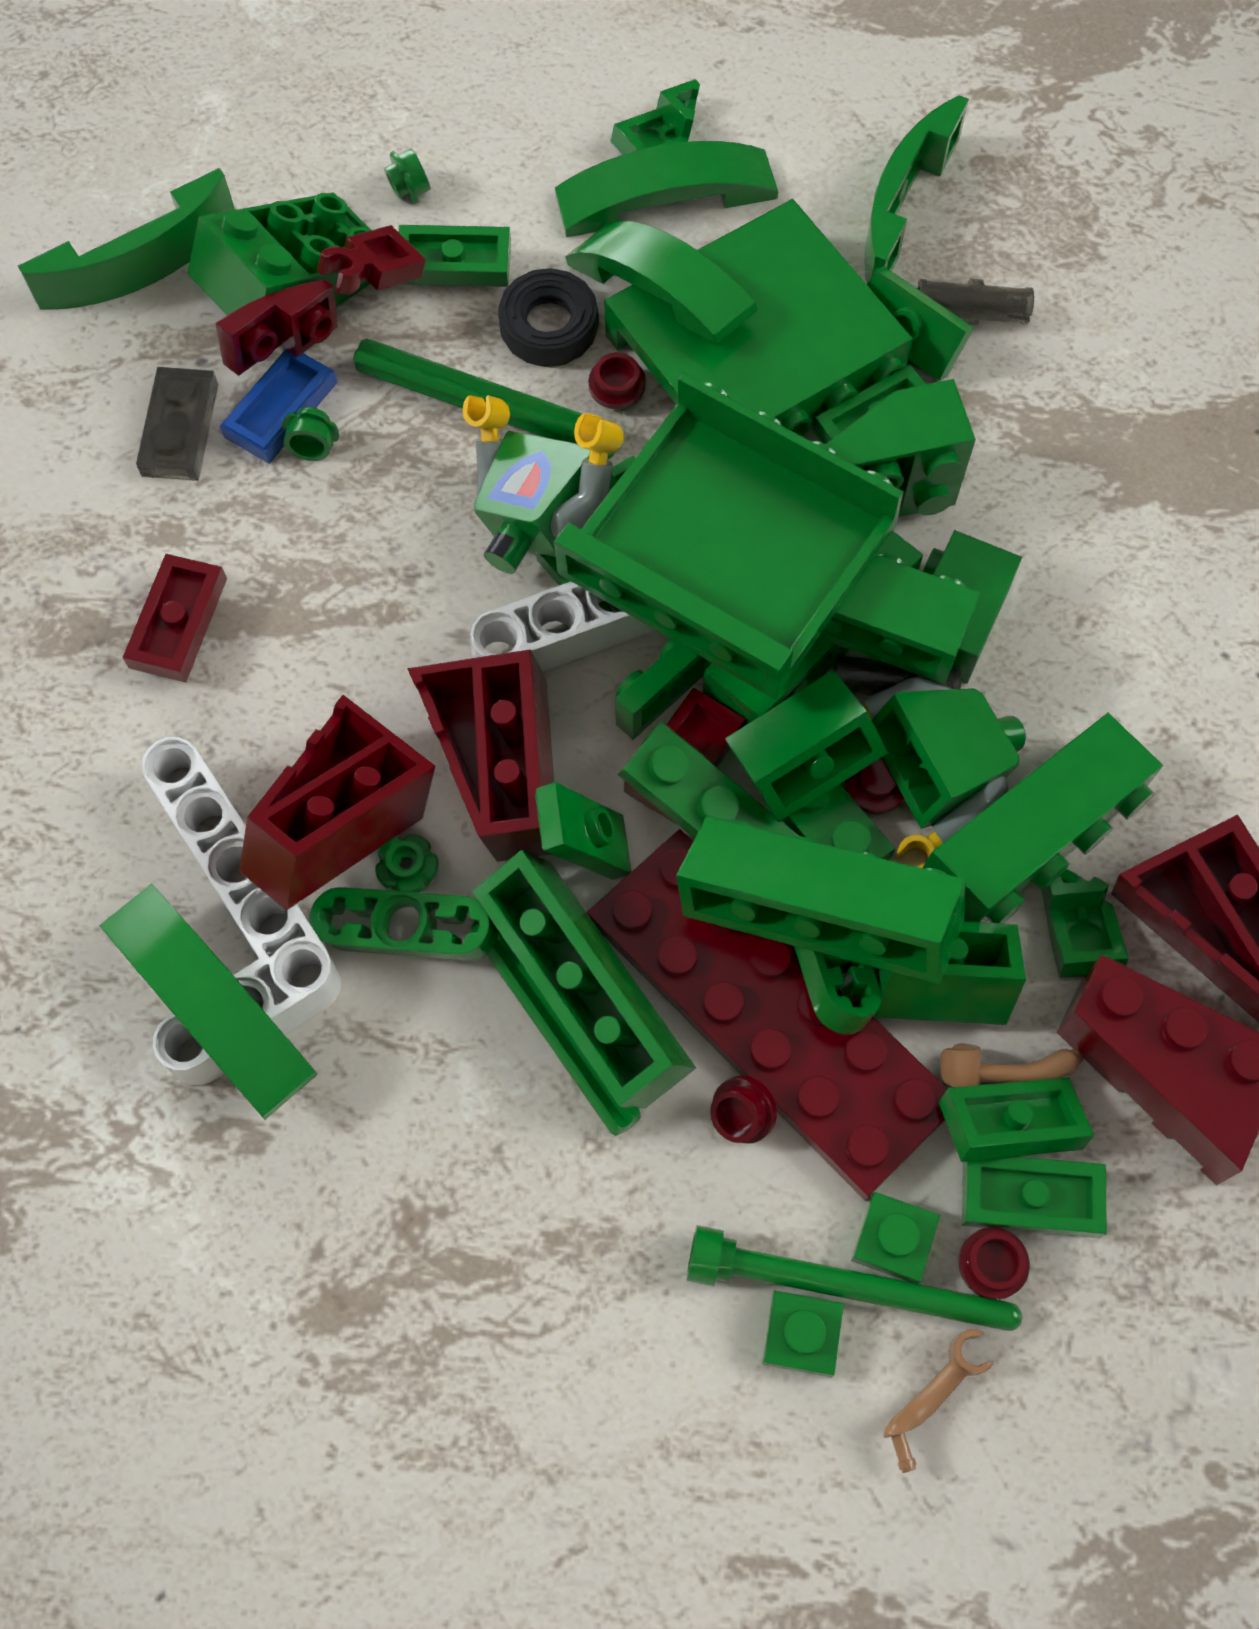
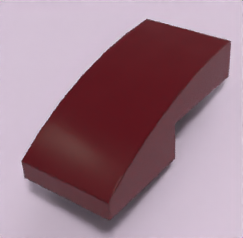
(286, 318)

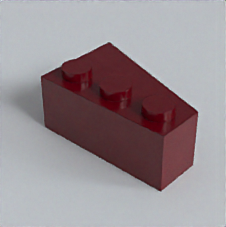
(496, 740)
(334, 805)
(1205, 905)
(1173, 1059)

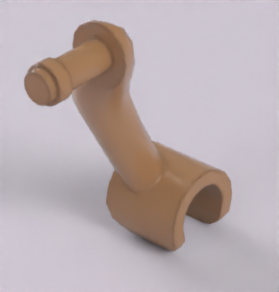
(963, 1068)
(931, 1398)

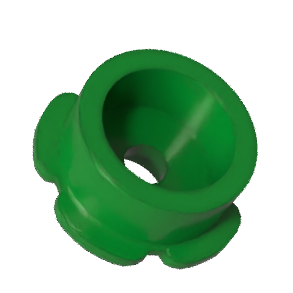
(407, 175)
(309, 434)
(411, 879)

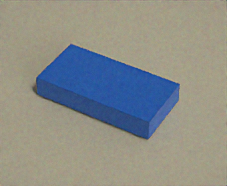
(283, 389)

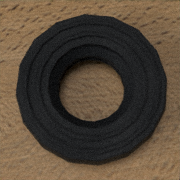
(547, 287)

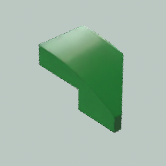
(666, 124)
(1081, 924)

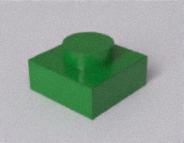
(895, 1238)
(803, 1334)

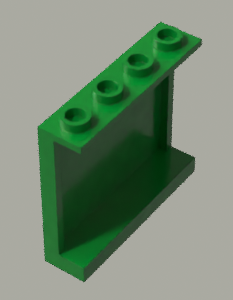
(805, 348)
(732, 536)

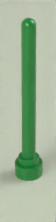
(719, 1259)

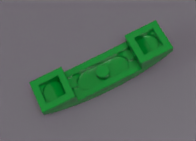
(925, 149)
(664, 177)
(132, 260)
(670, 269)
(209, 1001)

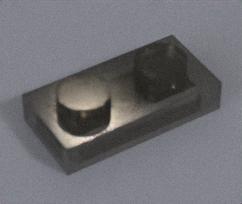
(177, 424)

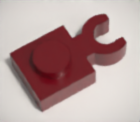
(372, 256)

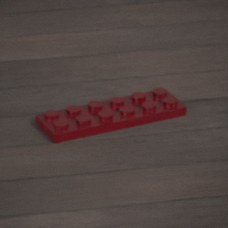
(847, 1095)

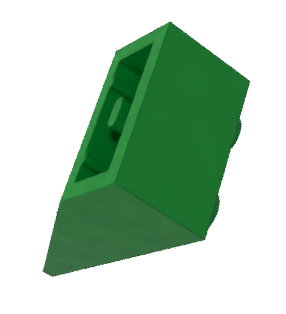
(269, 248)
(917, 442)

